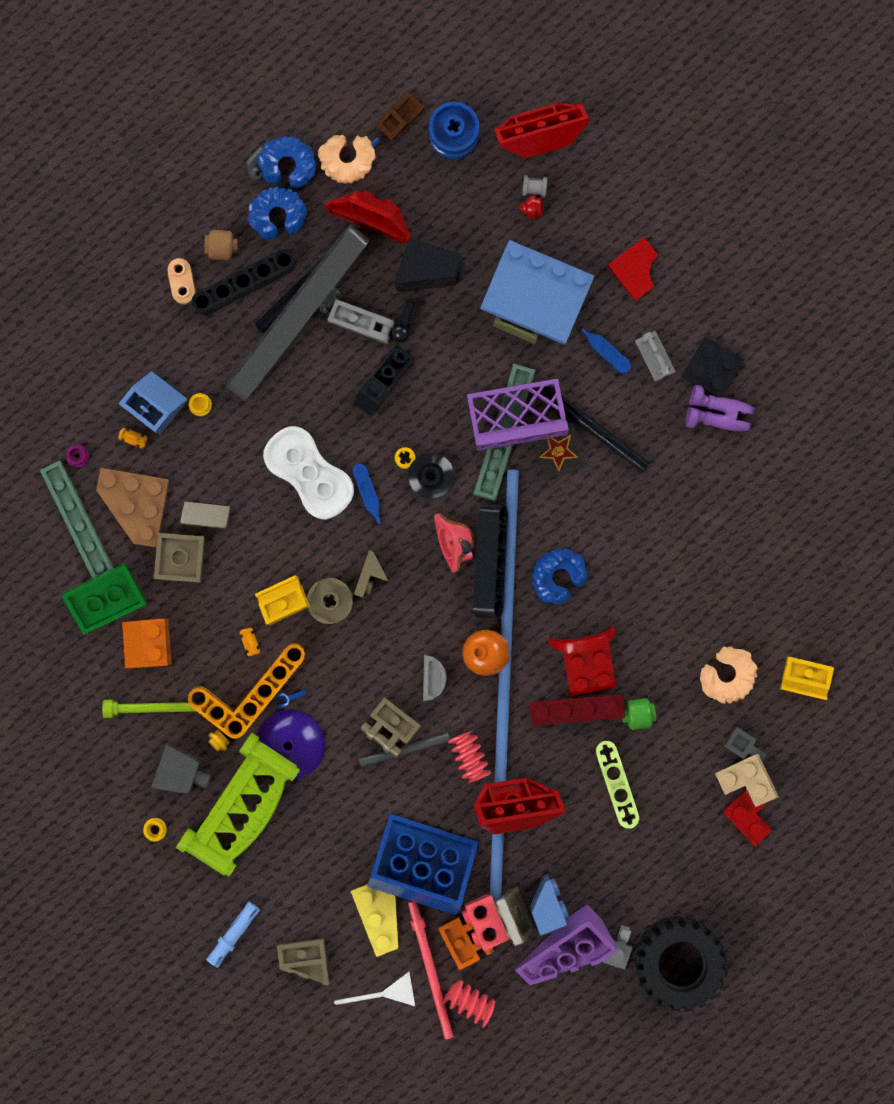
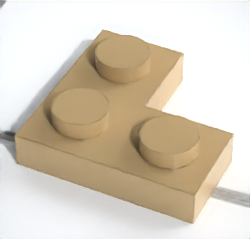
(749, 774)

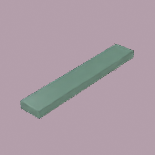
(496, 458)
(76, 519)

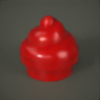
(532, 207)

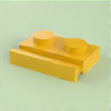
(282, 600)
(806, 678)

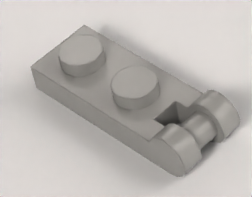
(360, 321)

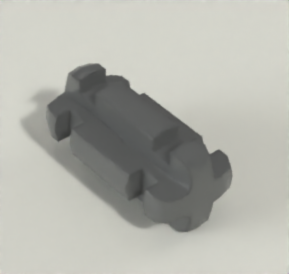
(329, 300)

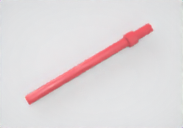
(418, 925)

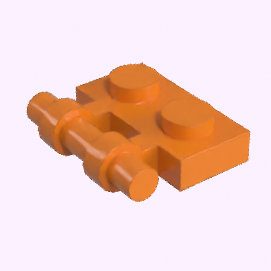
(459, 942)

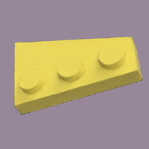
(379, 918)

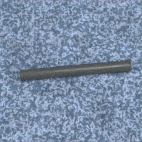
(406, 749)

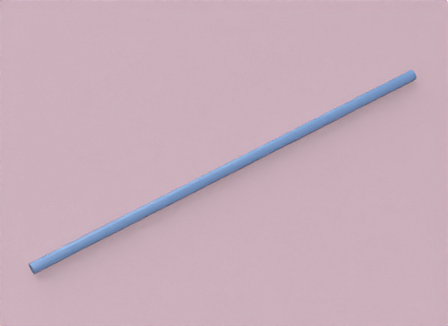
(504, 678)

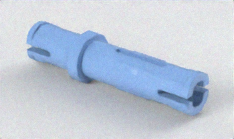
(237, 928)

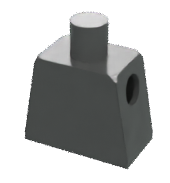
(179, 772)

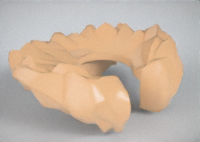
(343, 171)
(742, 683)

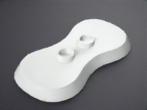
(320, 485)

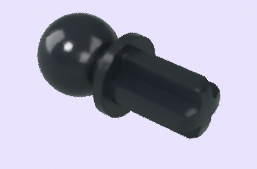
(401, 332)

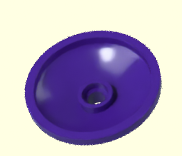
(301, 732)

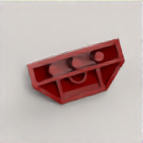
(542, 129)
(371, 213)
(516, 805)

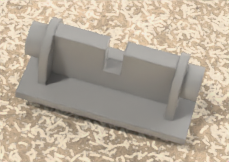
(655, 356)

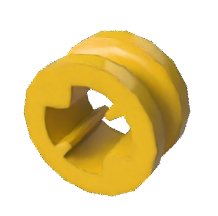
(398, 459)

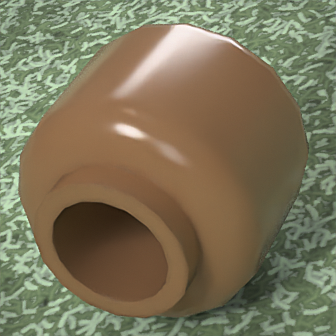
(220, 245)

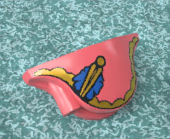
(458, 540)

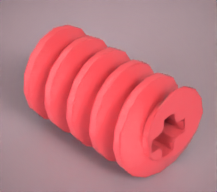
(469, 756)
(470, 1002)

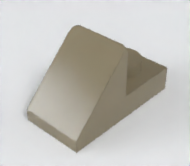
(371, 568)

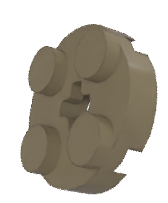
(318, 607)

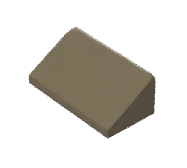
(205, 515)

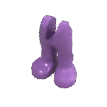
(728, 406)

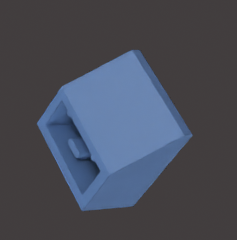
(153, 402)
(546, 909)

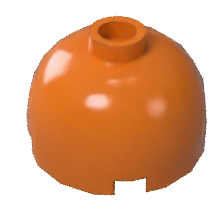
(486, 652)

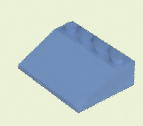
(537, 292)

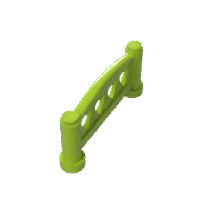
(259, 761)

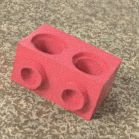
(489, 920)

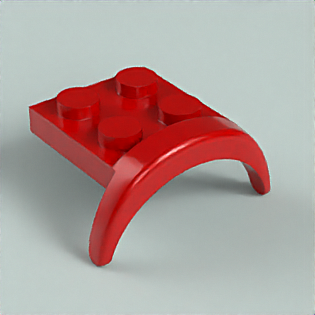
(587, 662)

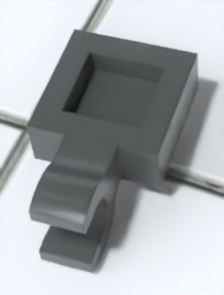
(742, 744)

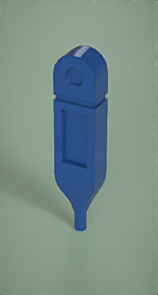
(608, 352)
(367, 491)

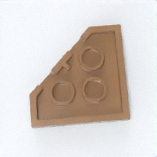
(135, 502)

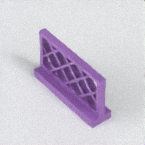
(523, 433)

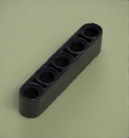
(232, 282)
(490, 561)

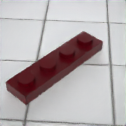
(577, 709)

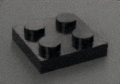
(712, 367)

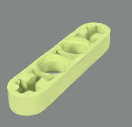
(619, 783)

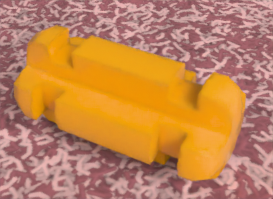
(133, 438)
(249, 641)

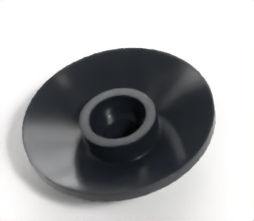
(431, 463)

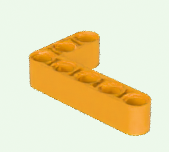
(252, 697)

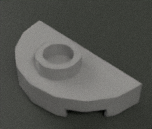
(434, 678)

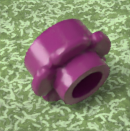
(71, 455)

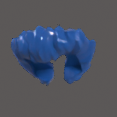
(287, 147)
(273, 198)
(548, 564)

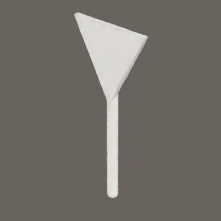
(398, 991)

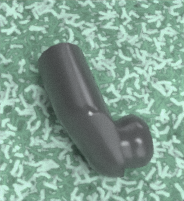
(253, 169)

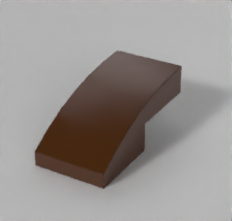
(400, 116)

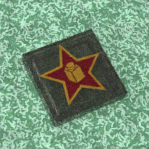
(559, 454)

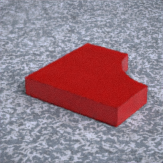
(633, 269)

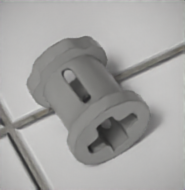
(534, 186)

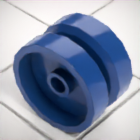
(454, 117)

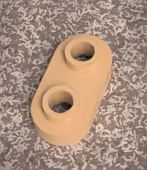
(181, 280)

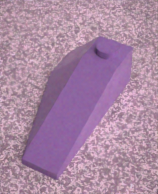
(567, 948)

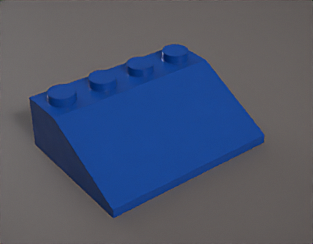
(423, 864)

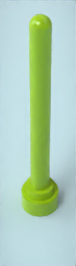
(113, 708)

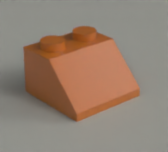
(146, 643)

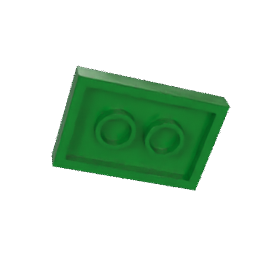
(104, 598)

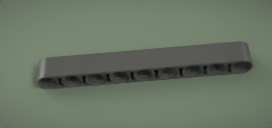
(297, 312)

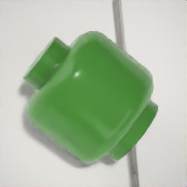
(639, 714)

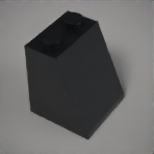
(428, 267)

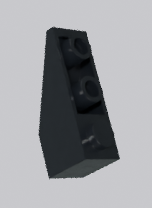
(383, 381)

